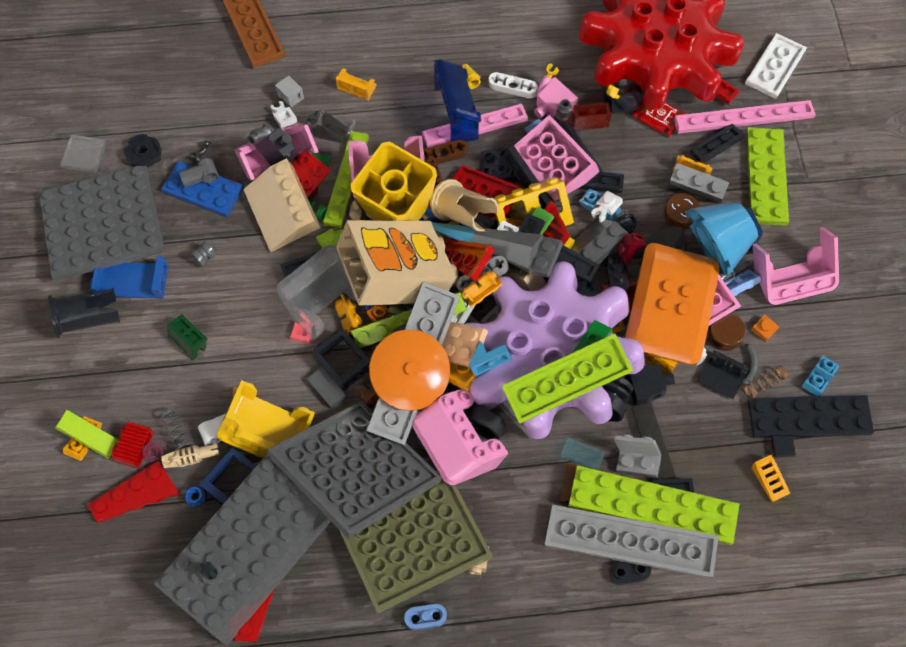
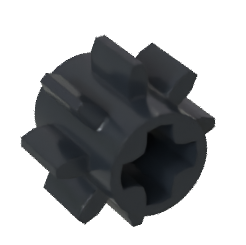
(626, 221)

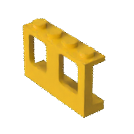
(531, 202)

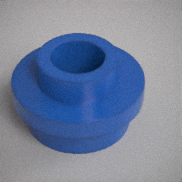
(192, 491)

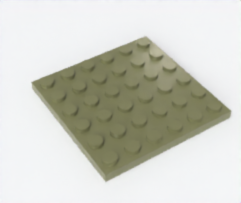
(417, 546)

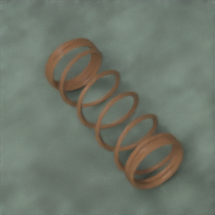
(779, 374)

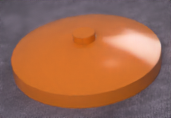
(409, 370)

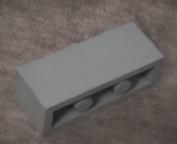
(699, 183)

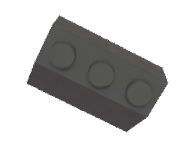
(599, 240)

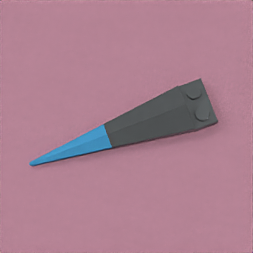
(525, 250)

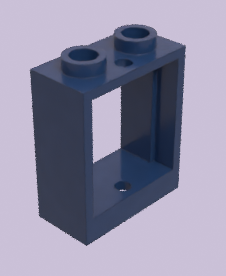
(207, 483)

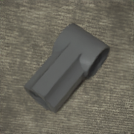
(204, 171)

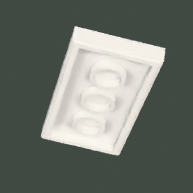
(775, 66)

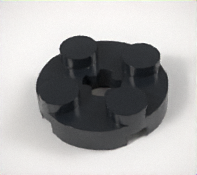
(139, 142)

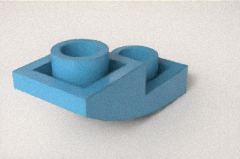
(589, 202)
(820, 376)

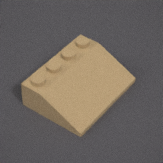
(281, 205)

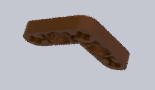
(428, 152)

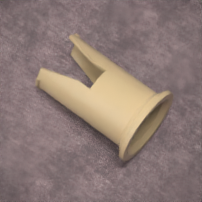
(445, 206)

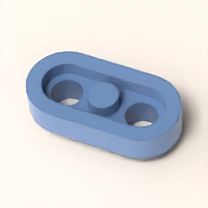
(425, 616)

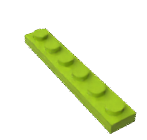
(342, 190)
(382, 328)

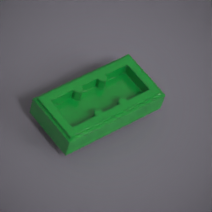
(596, 332)

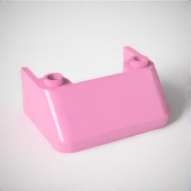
(255, 163)
(801, 280)

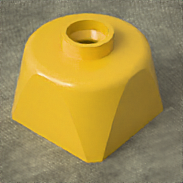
(394, 185)

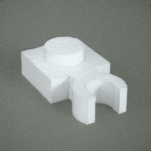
(283, 115)
(606, 204)

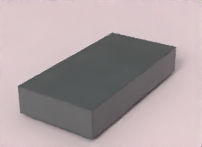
(326, 387)

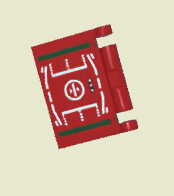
(659, 119)

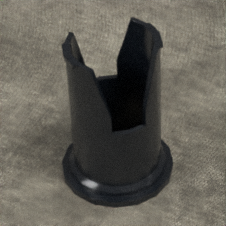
(82, 311)

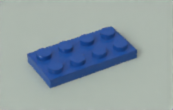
(214, 196)

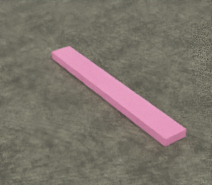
(744, 116)

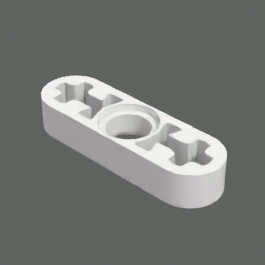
(512, 79)

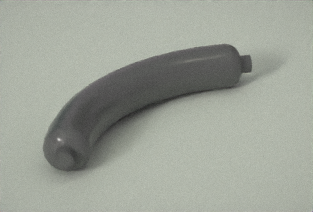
(753, 365)

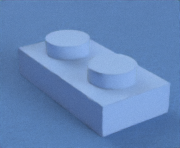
(742, 282)

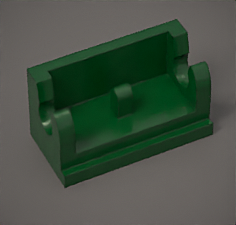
(186, 336)

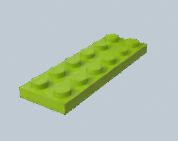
(767, 175)
(567, 378)

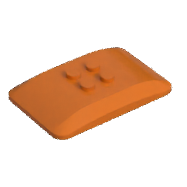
(673, 303)

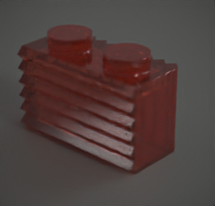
(591, 116)

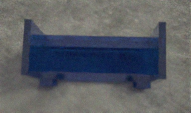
(459, 104)

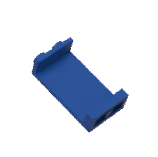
(133, 279)

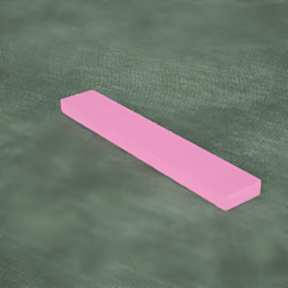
(490, 122)

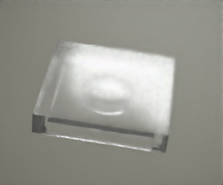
(83, 153)

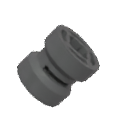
(202, 254)

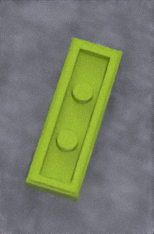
(86, 434)

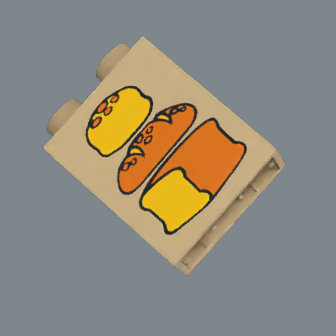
(393, 259)

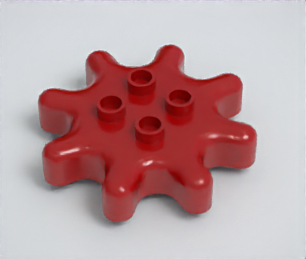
(661, 46)

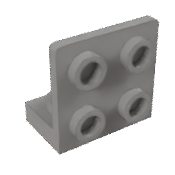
(638, 456)

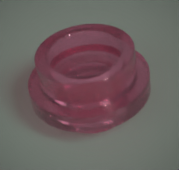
(158, 451)

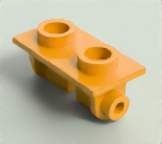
(694, 165)
(489, 283)
(347, 308)

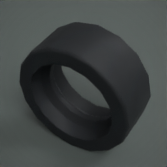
(487, 423)

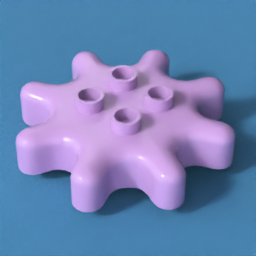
(543, 329)

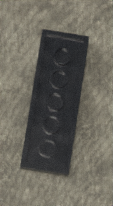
(810, 416)

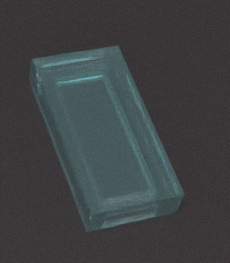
(582, 454)

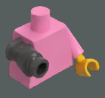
(554, 97)

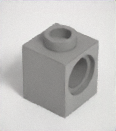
(289, 91)

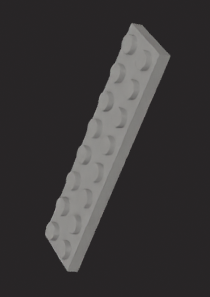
(431, 315)
(632, 541)

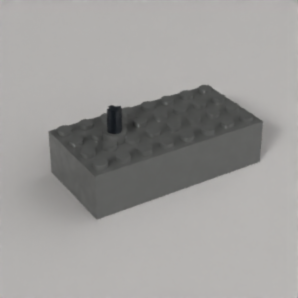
(243, 551)

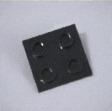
(495, 165)
(723, 374)

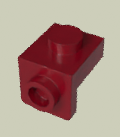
(629, 245)

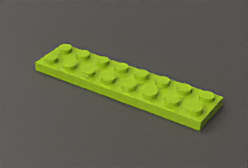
(653, 503)

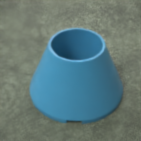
(723, 232)

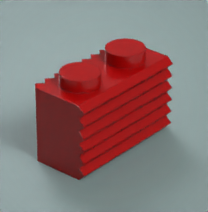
(131, 444)

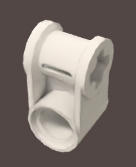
(209, 430)

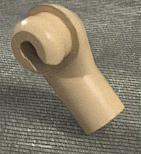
(355, 210)

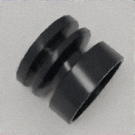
(620, 393)

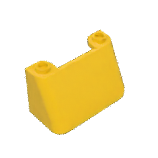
(259, 425)

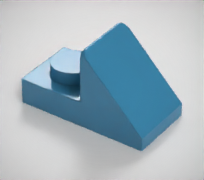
(484, 361)

